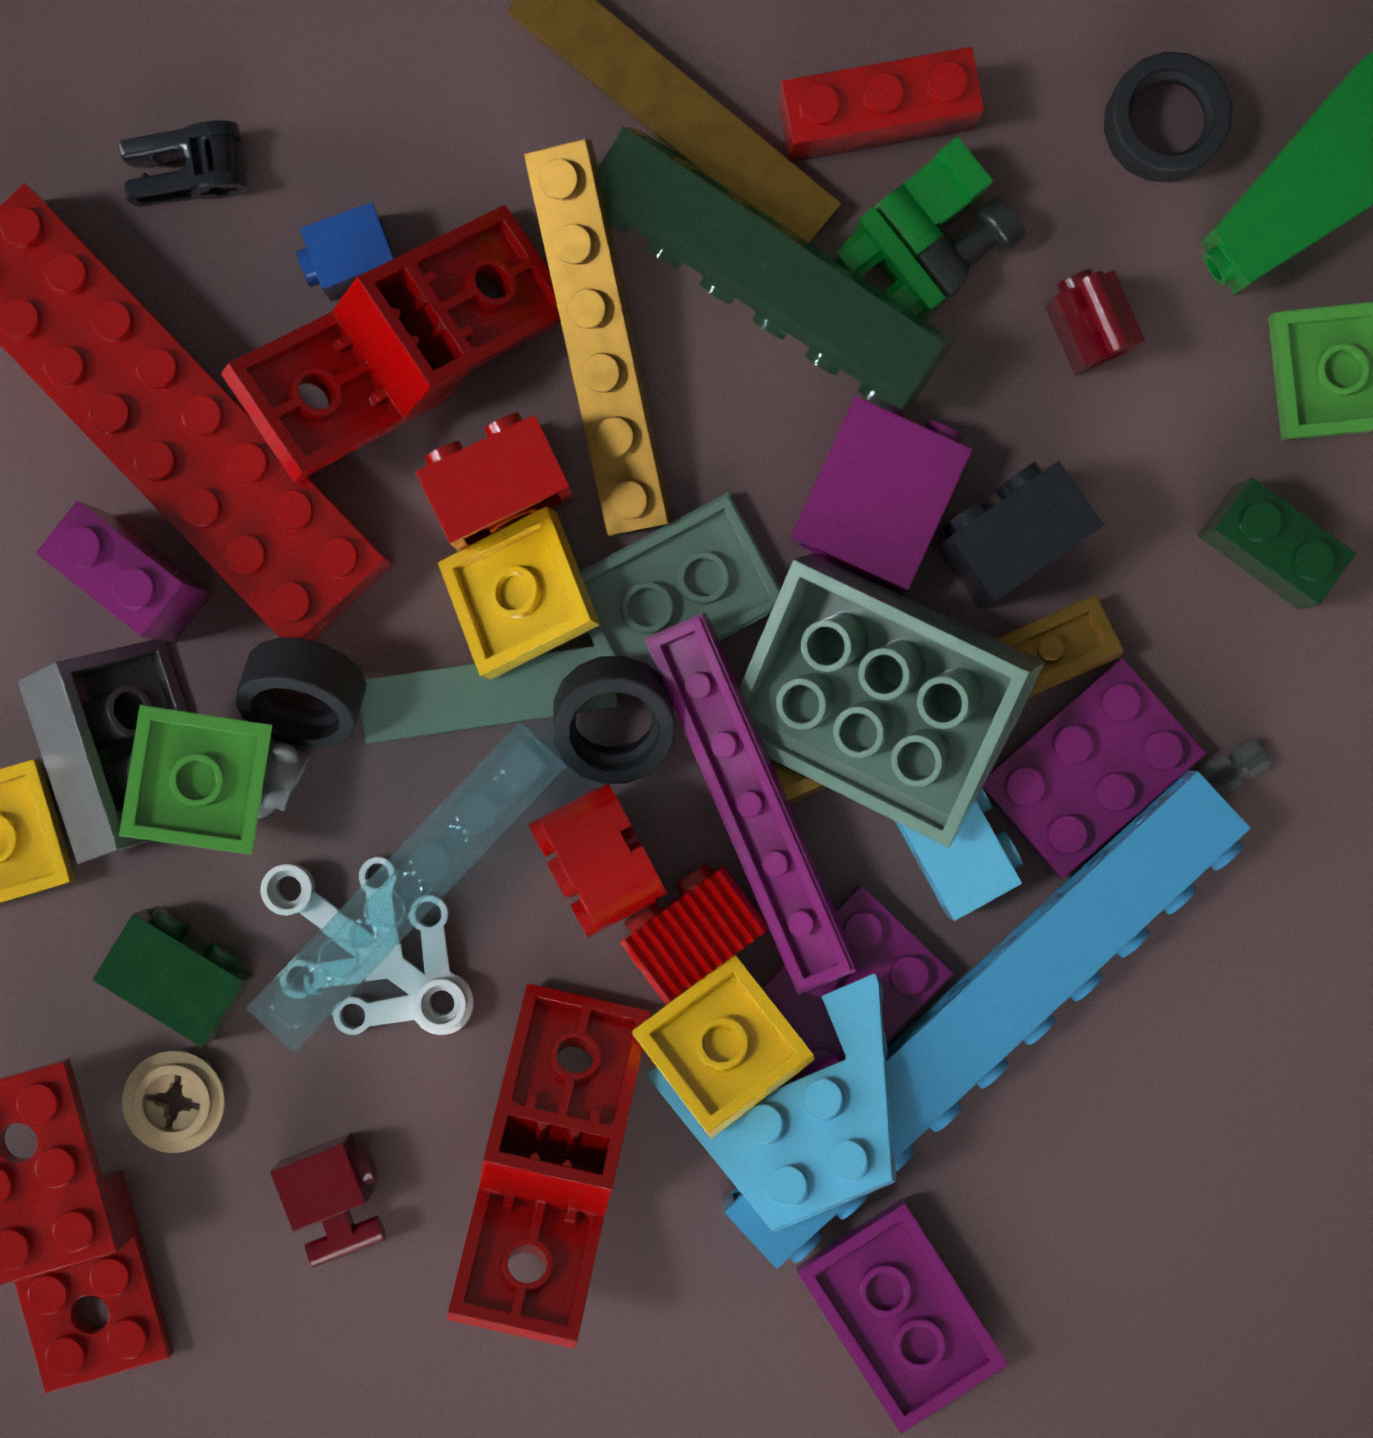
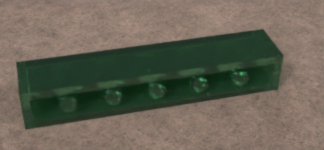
(769, 270)

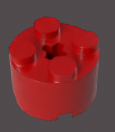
(597, 859)

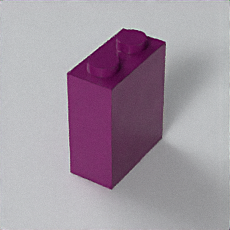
(881, 493)
(124, 572)

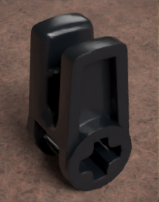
(208, 169)

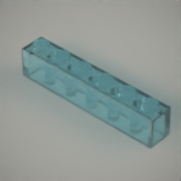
(406, 888)

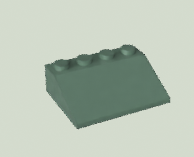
(883, 696)

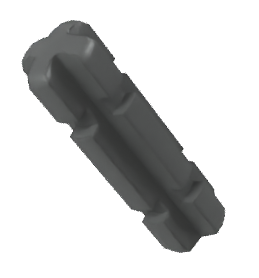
(1227, 772)

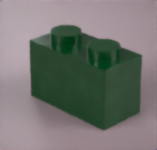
(1276, 544)
(174, 975)

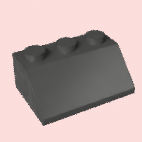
(86, 732)

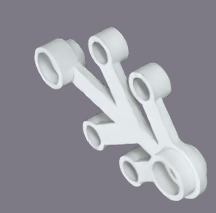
(396, 968)

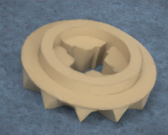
(150, 1118)

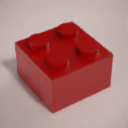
(493, 480)

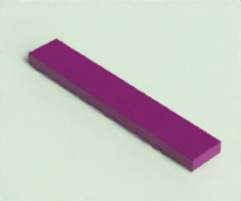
(752, 803)

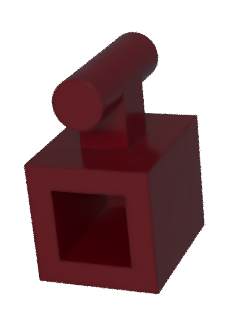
(1093, 319)
(323, 1188)

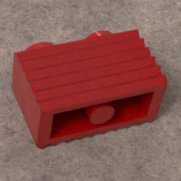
(692, 932)

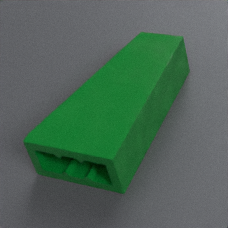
(1304, 191)

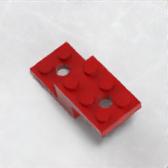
(396, 342)
(549, 1167)
(72, 1237)

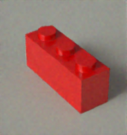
(880, 104)

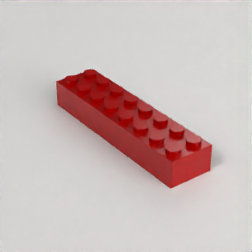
(173, 427)

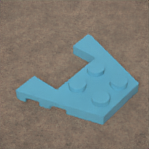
(816, 1136)

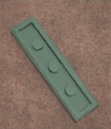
(463, 700)

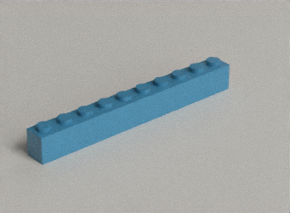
(1031, 974)

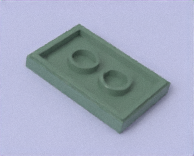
(676, 573)

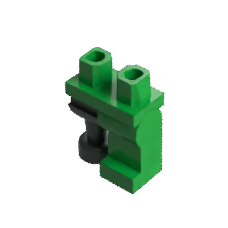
(907, 235)

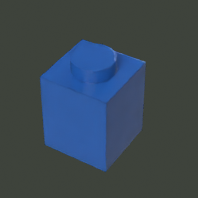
(343, 249)

